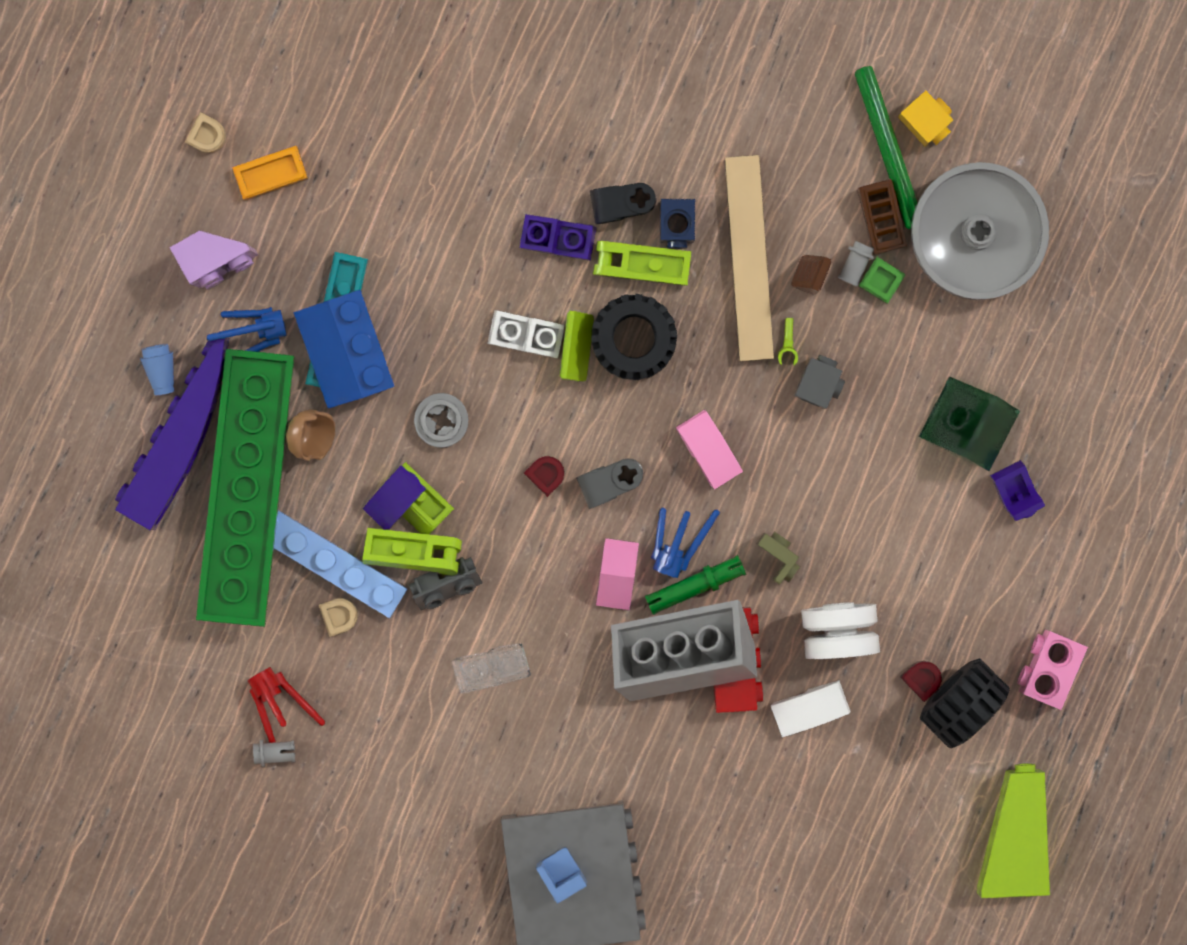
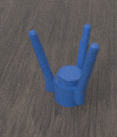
(269, 326)
(670, 559)

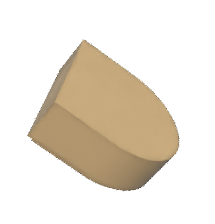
(206, 134)
(338, 615)

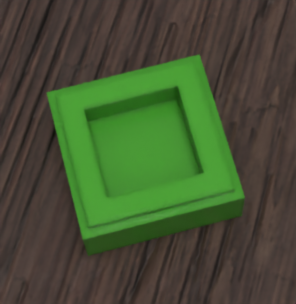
(881, 280)

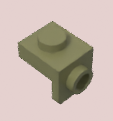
(778, 547)

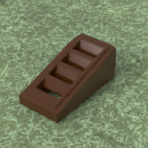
(894, 214)
(811, 273)

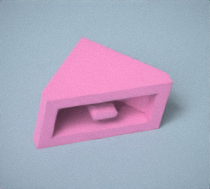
(617, 574)

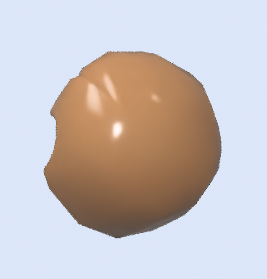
(310, 434)

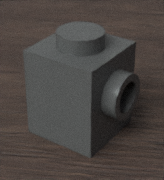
(820, 382)

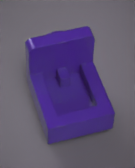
(1017, 491)

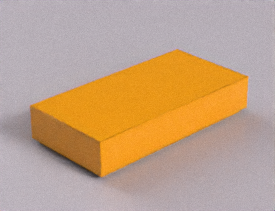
(270, 173)

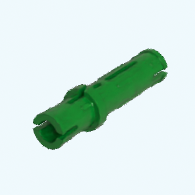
(695, 584)

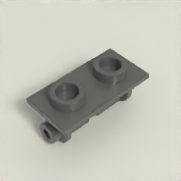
(432, 592)

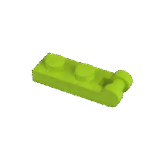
(643, 263)
(411, 551)

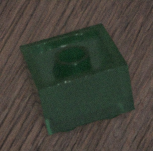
(969, 423)

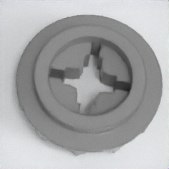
(426, 426)

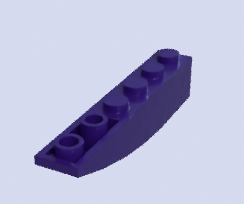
(176, 443)

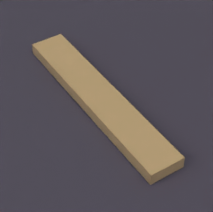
(749, 258)

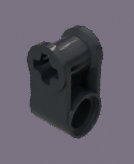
(615, 203)

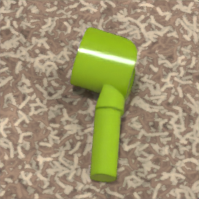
(788, 342)

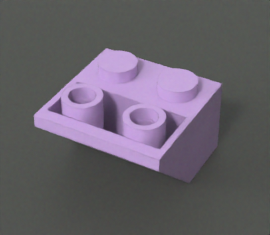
(209, 256)

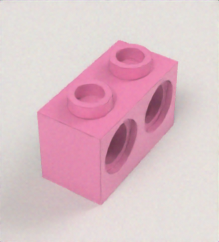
(1061, 672)

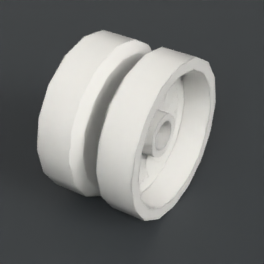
(840, 628)

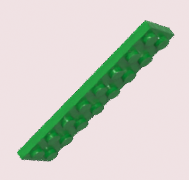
(245, 488)

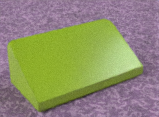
(576, 346)
(428, 509)

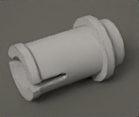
(856, 263)
(271, 752)

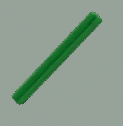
(887, 142)

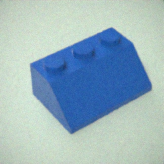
(344, 349)

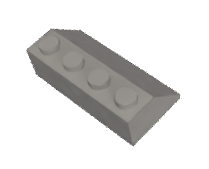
(682, 651)

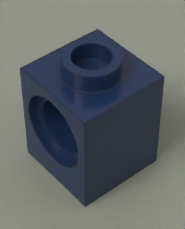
(679, 207)

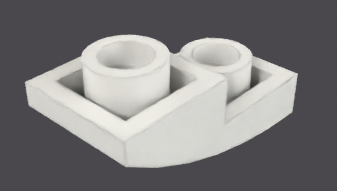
(526, 334)
(810, 709)

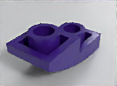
(558, 237)
(394, 498)

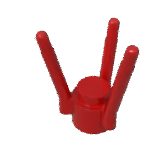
(265, 687)

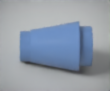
(159, 368)

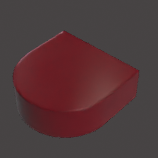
(546, 474)
(923, 679)

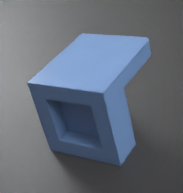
(561, 875)

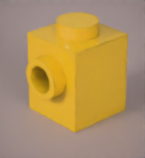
(927, 119)

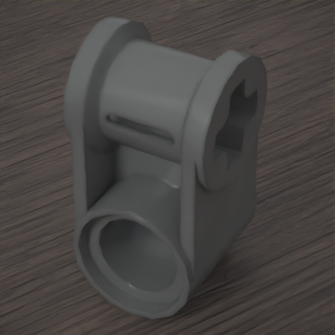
(604, 482)

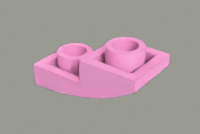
(709, 449)

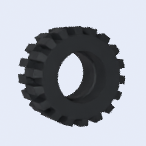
(644, 308)
(964, 703)

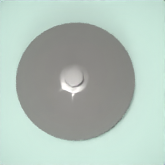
(980, 231)

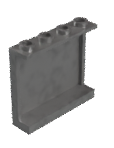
(599, 844)

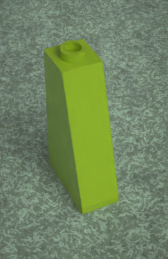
(1018, 841)

